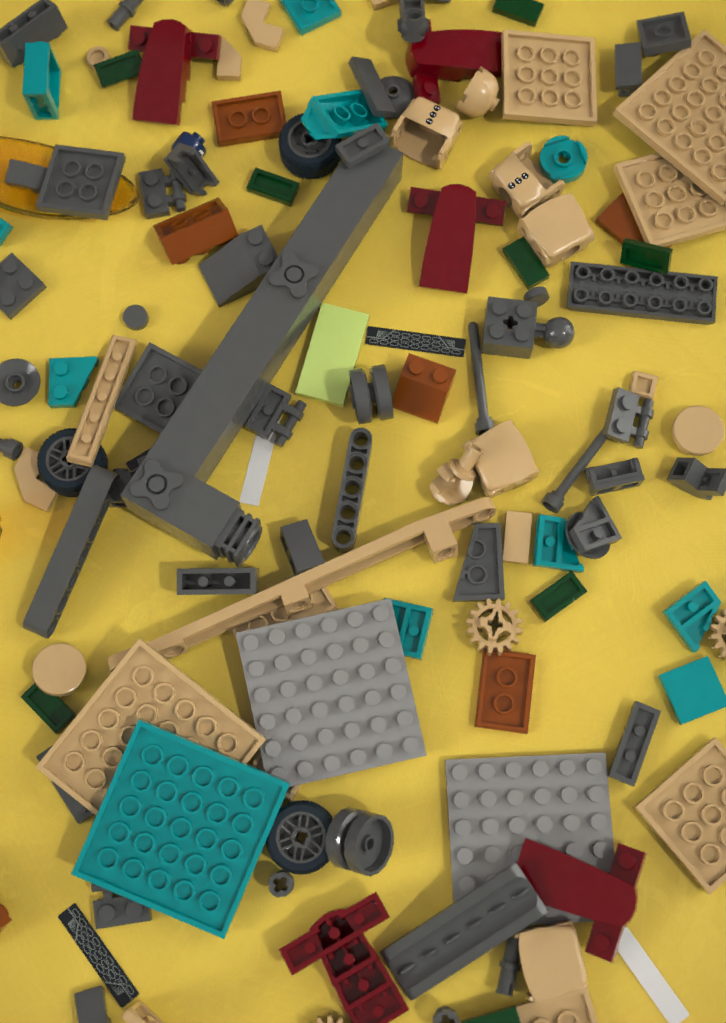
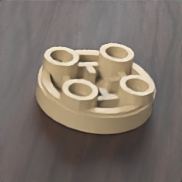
(697, 431)
(59, 669)

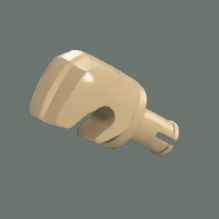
(456, 477)

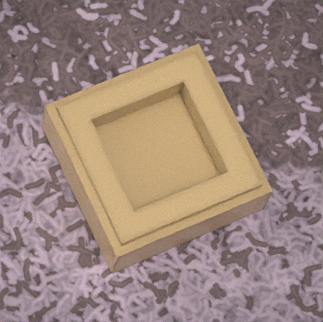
(643, 385)

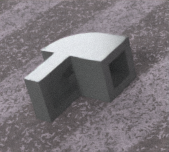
(697, 479)

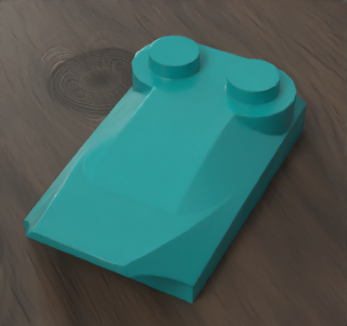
(339, 115)

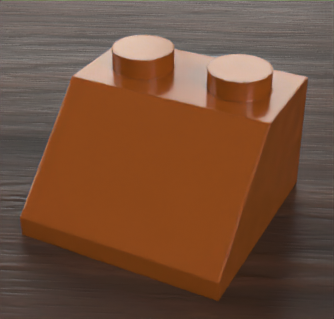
(423, 388)

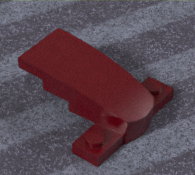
(451, 57)
(166, 67)
(452, 232)
(587, 891)
(350, 961)

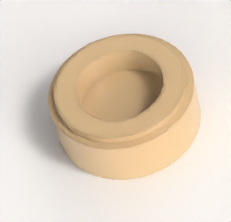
(96, 55)

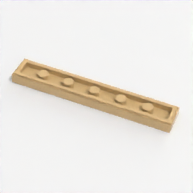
(101, 401)

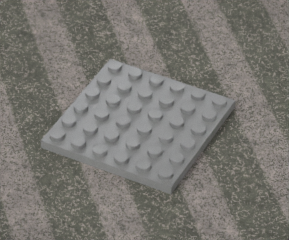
(331, 693)
(538, 798)

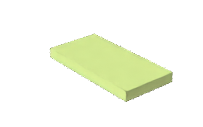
(332, 354)

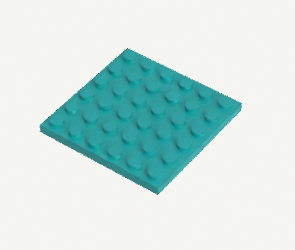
(181, 828)

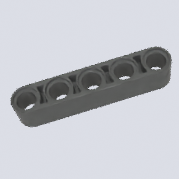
(356, 478)

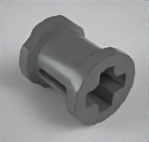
(273, 884)
(445, 1010)

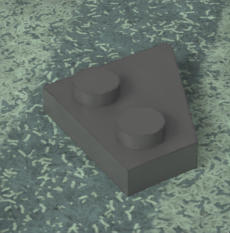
(594, 528)

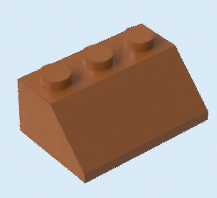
(196, 231)

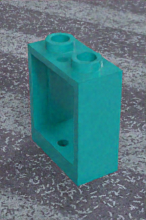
(41, 81)

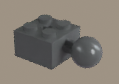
(521, 317)

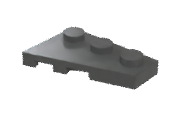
(483, 566)

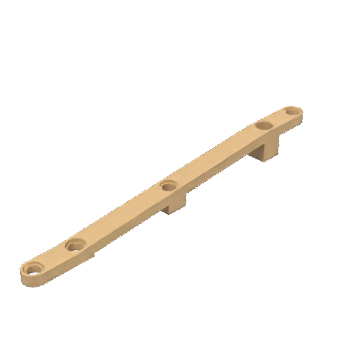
(294, 592)

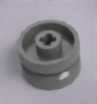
(375, 393)
(359, 841)

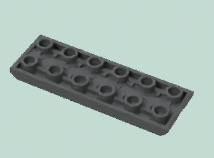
(642, 293)
(464, 931)

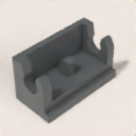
(628, 68)
(190, 169)
(614, 477)
(300, 546)

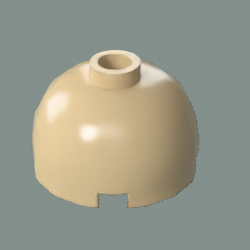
(479, 95)

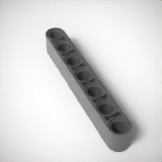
(71, 551)

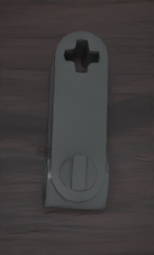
(412, 20)

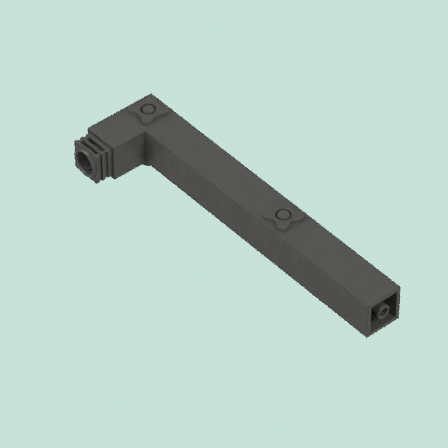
(173, 476)

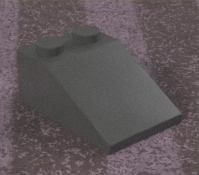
(239, 266)

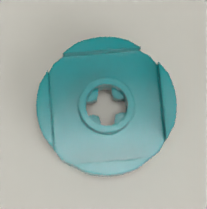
(568, 149)

